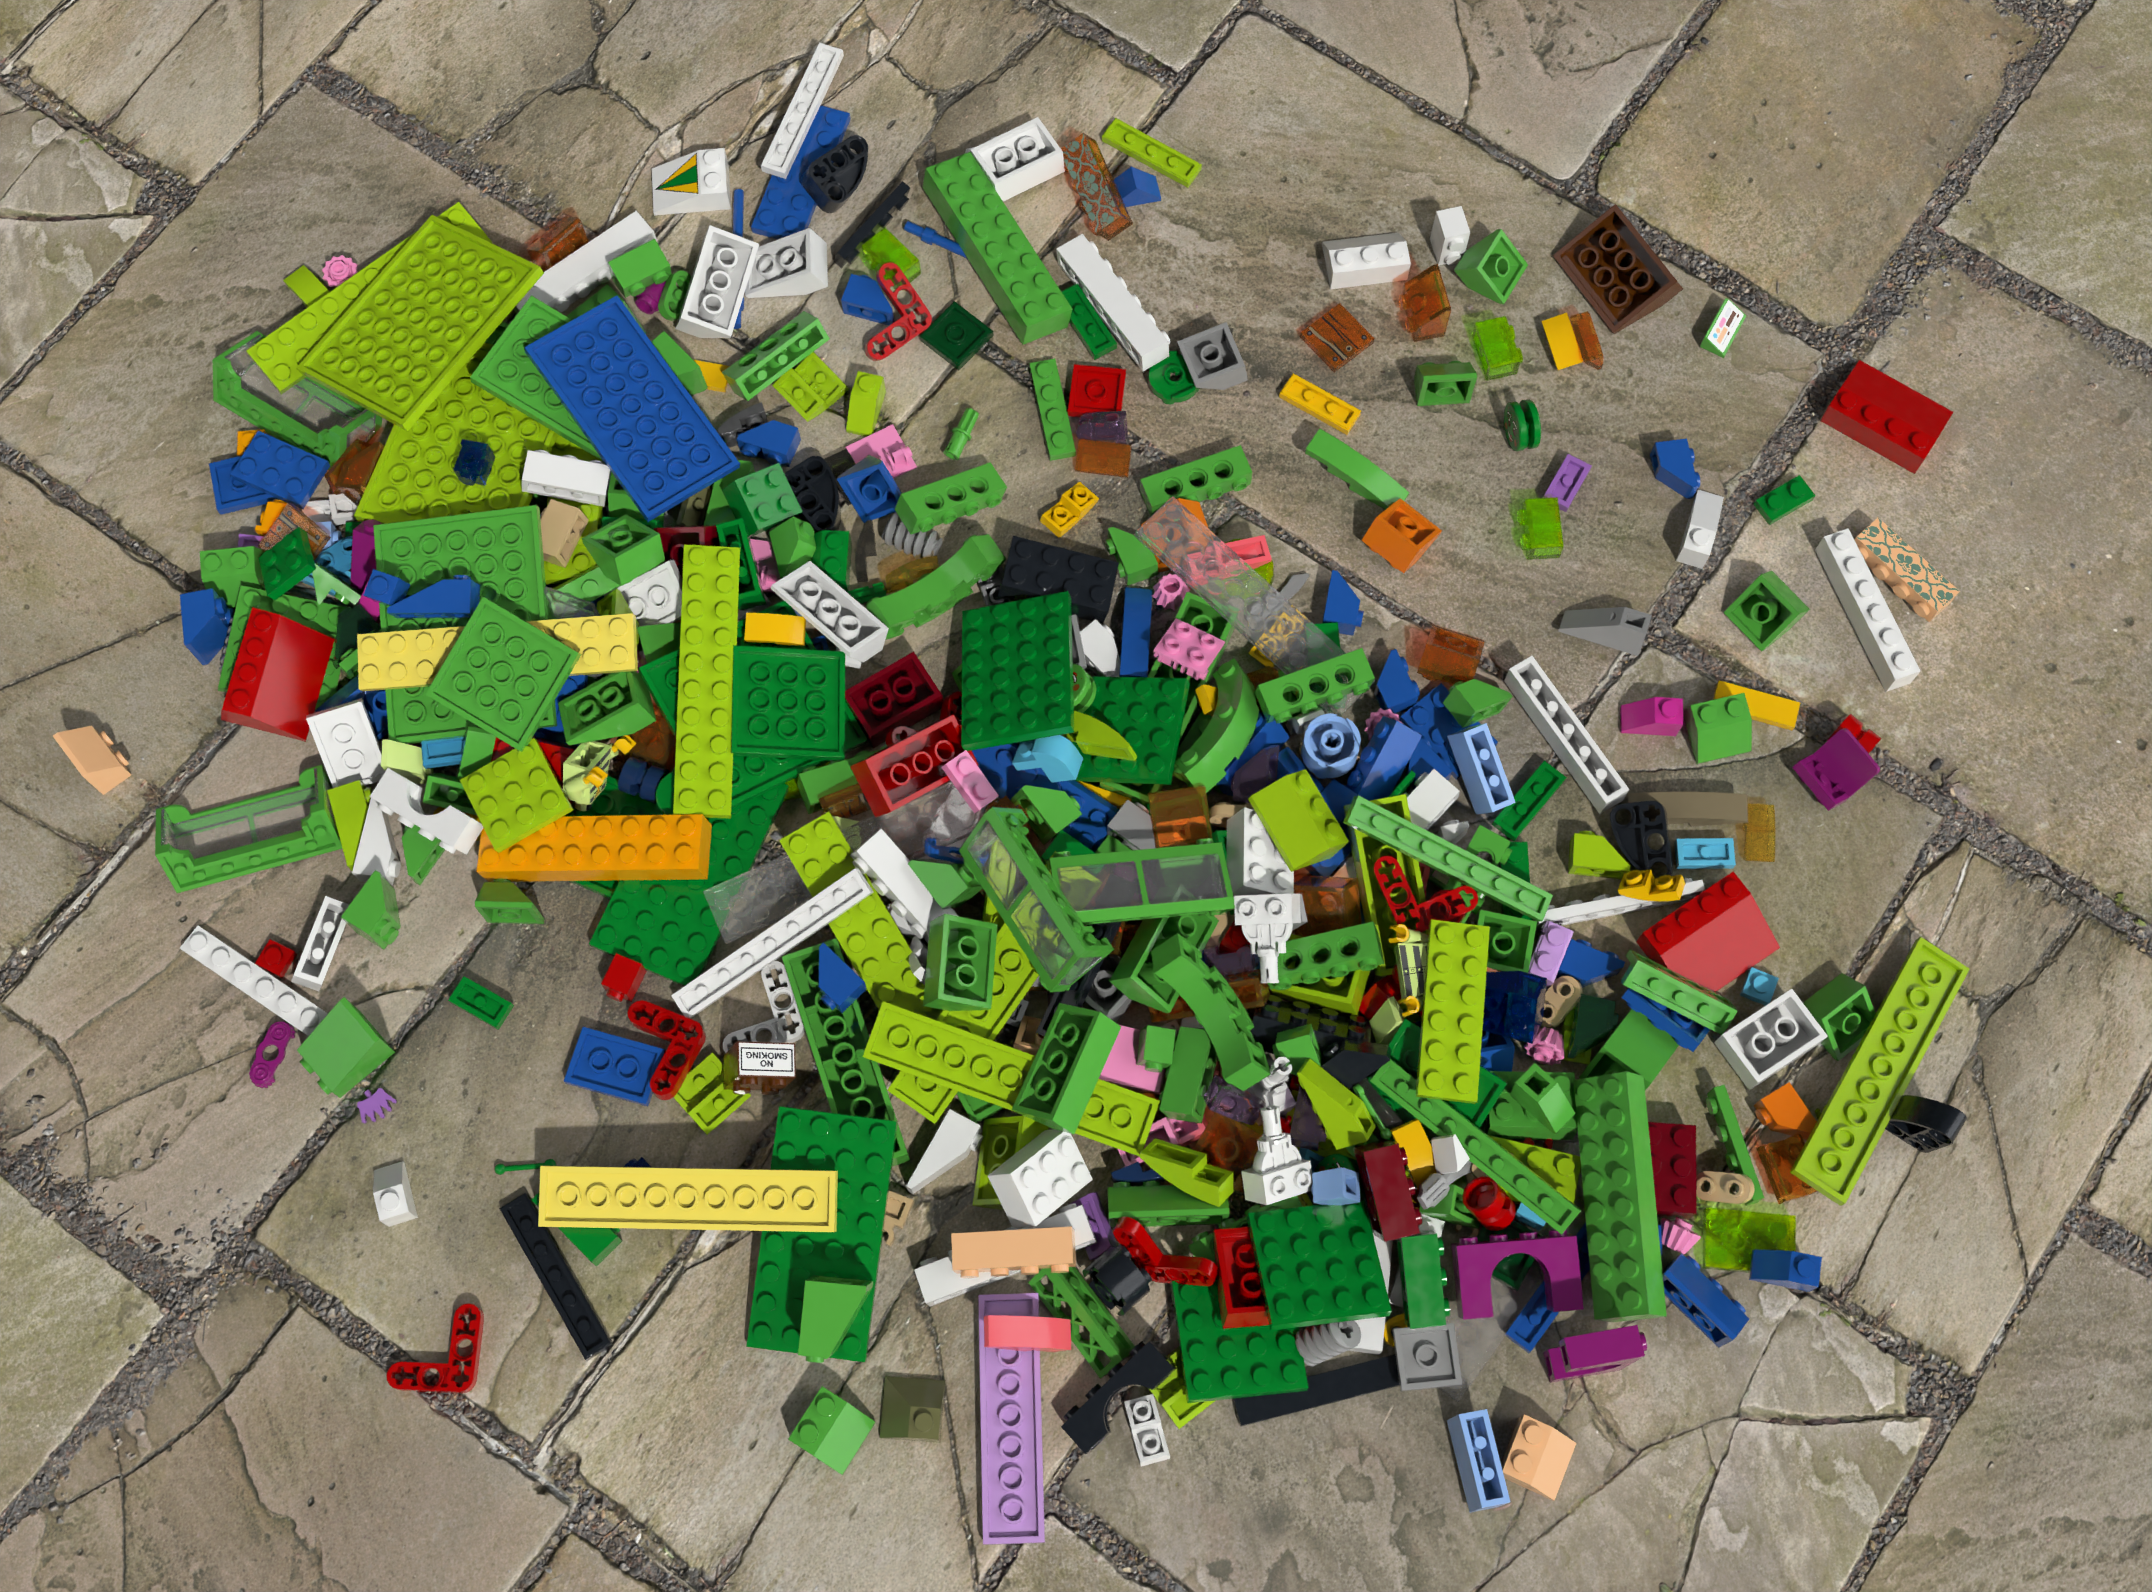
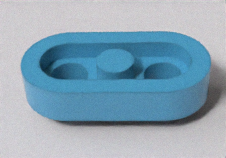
(338, 556)

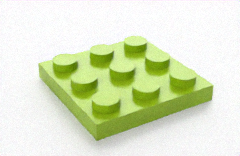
(516, 795)

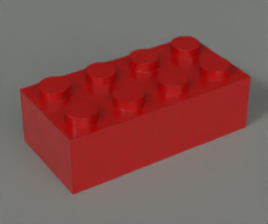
(909, 766)

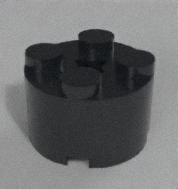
(1118, 1279)

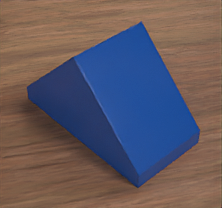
(1137, 187)

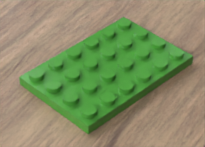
(515, 379)

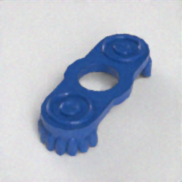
(941, 852)

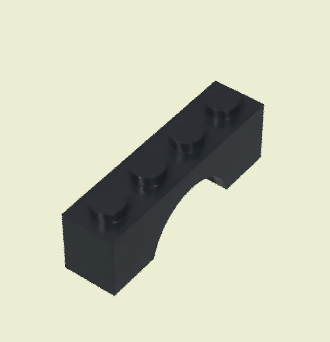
(1089, 1423)

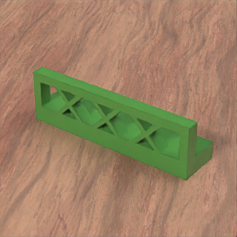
(1678, 993)
(1085, 1311)

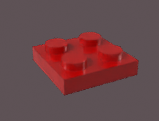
(1096, 390)

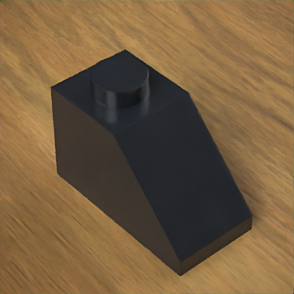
(1354, 1060)

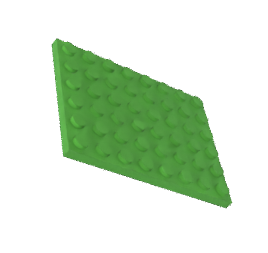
(499, 553)

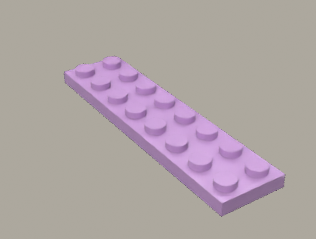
(1011, 1431)

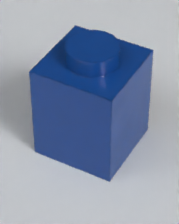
(386, 588)

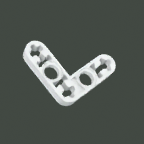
(776, 1025)

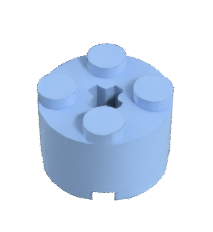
(1338, 733)

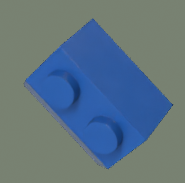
(204, 623)

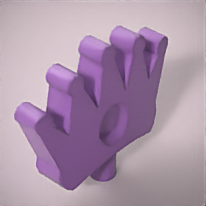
(374, 1104)

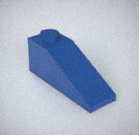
(443, 599)

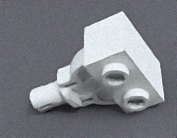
(1267, 926)
(1273, 1088)
(1277, 1165)

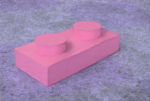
(970, 781)

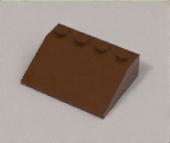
(1617, 270)

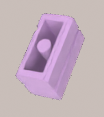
(1550, 951)

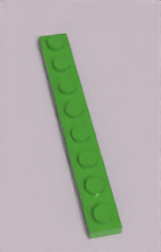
(1447, 858)
(1480, 1148)

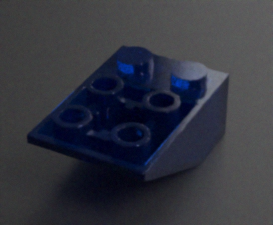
(1514, 1004)

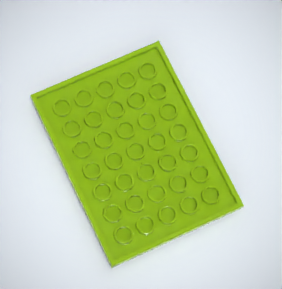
(420, 321)
(417, 465)

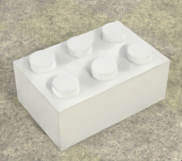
(1253, 858)
(1770, 1039)
(1040, 1178)

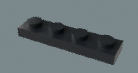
(881, 217)

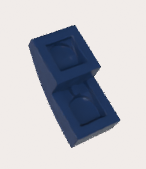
(1135, 1175)

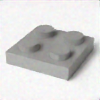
(1427, 1357)

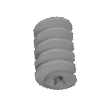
(918, 544)
(1326, 1341)

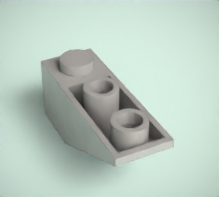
(1612, 627)

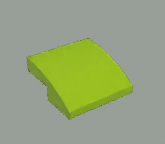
(811, 387)
(704, 1095)
(1172, 1395)

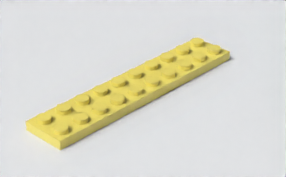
(416, 656)
(688, 1198)

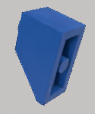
(866, 300)
(1342, 605)
(837, 981)
(1786, 1269)

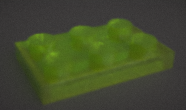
(1734, 1234)

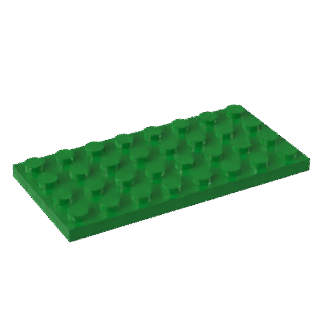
(670, 921)
(863, 1157)

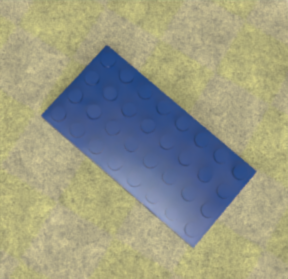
(632, 408)

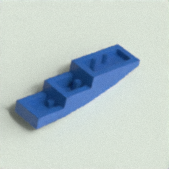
(1136, 632)

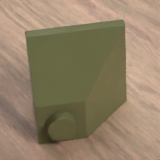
(912, 1409)

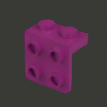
(1837, 769)

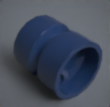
(641, 779)

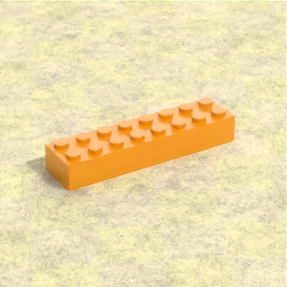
(604, 850)

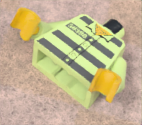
(587, 770)
(1411, 966)

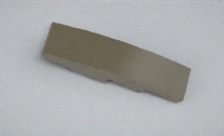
(1696, 807)

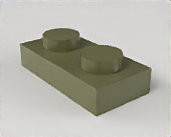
(695, 508)

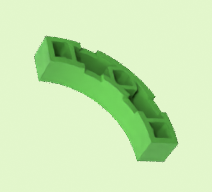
(940, 589)
(1227, 731)
(1215, 1009)

